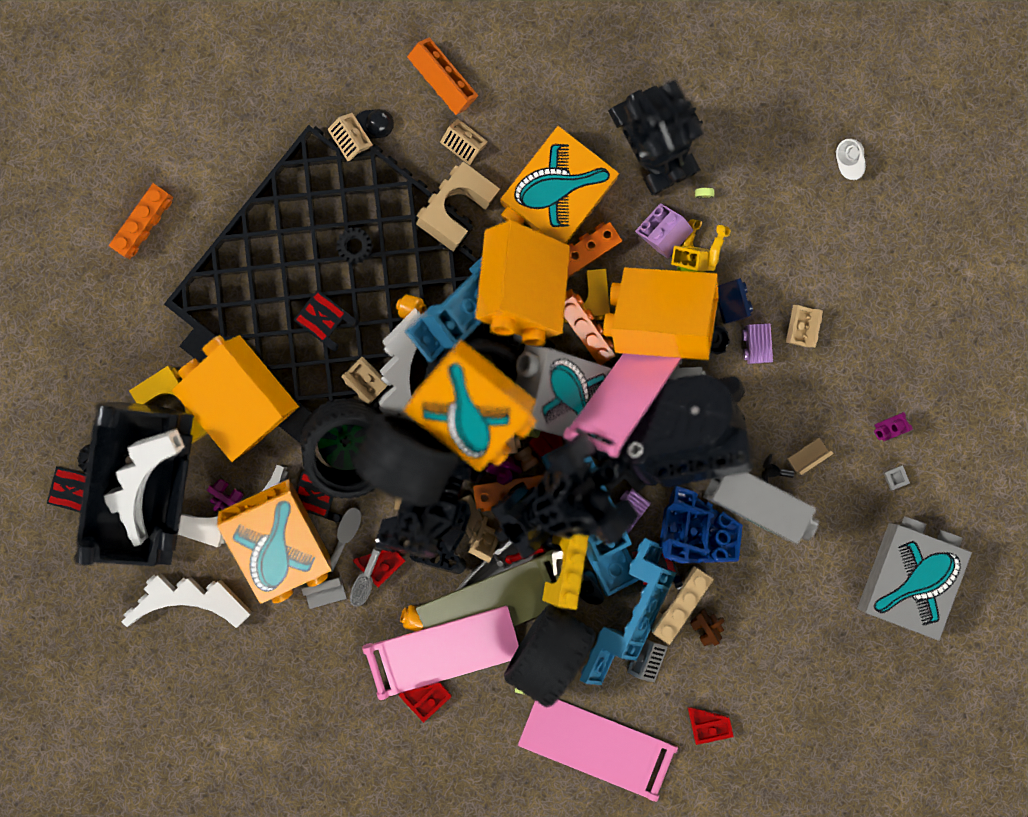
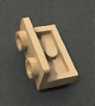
(804, 326)
(364, 380)
(483, 541)

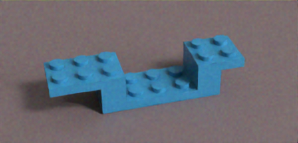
(449, 322)
(611, 561)
(629, 644)

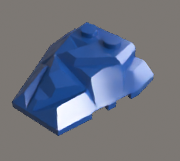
(697, 531)

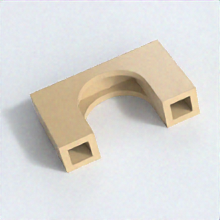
(464, 182)
(694, 586)

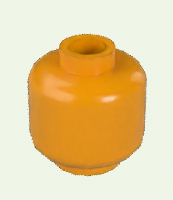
(408, 303)
(411, 619)

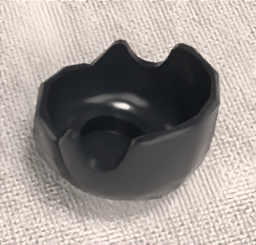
(721, 336)

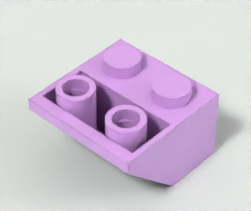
(664, 230)

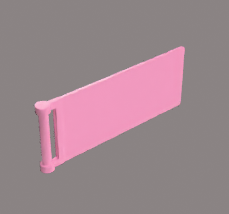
(622, 399)
(443, 651)
(596, 746)

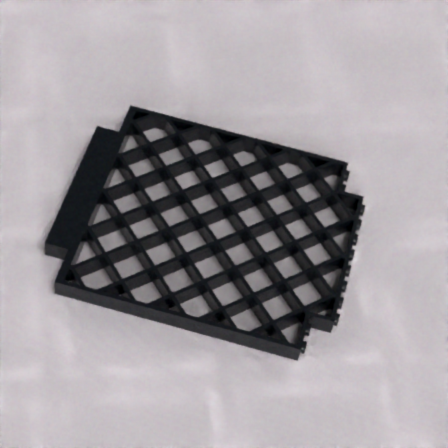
(202, 335)

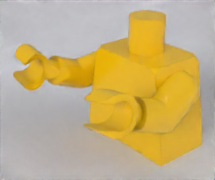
(696, 257)

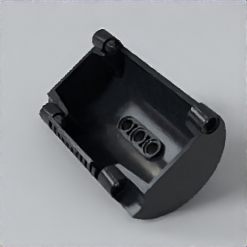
(102, 533)

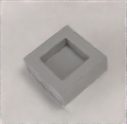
(896, 477)

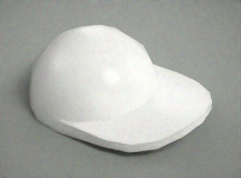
(851, 159)

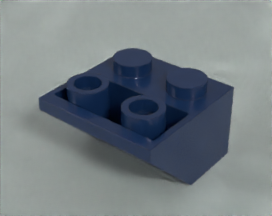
(733, 301)

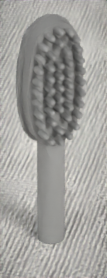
(345, 533)
(363, 584)

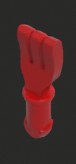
(516, 557)

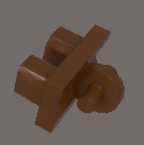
(711, 626)

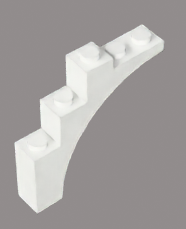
(398, 368)
(133, 478)
(205, 528)
(217, 599)

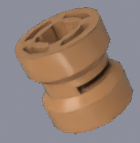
(526, 458)

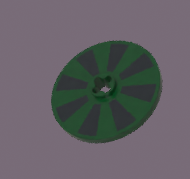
(335, 452)

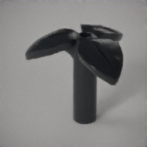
(773, 470)

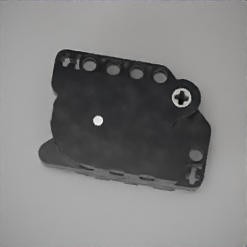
(691, 429)

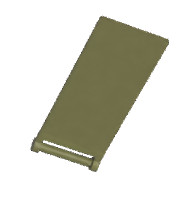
(518, 588)

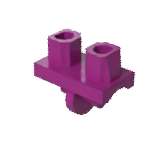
(892, 427)
(504, 470)
(218, 491)

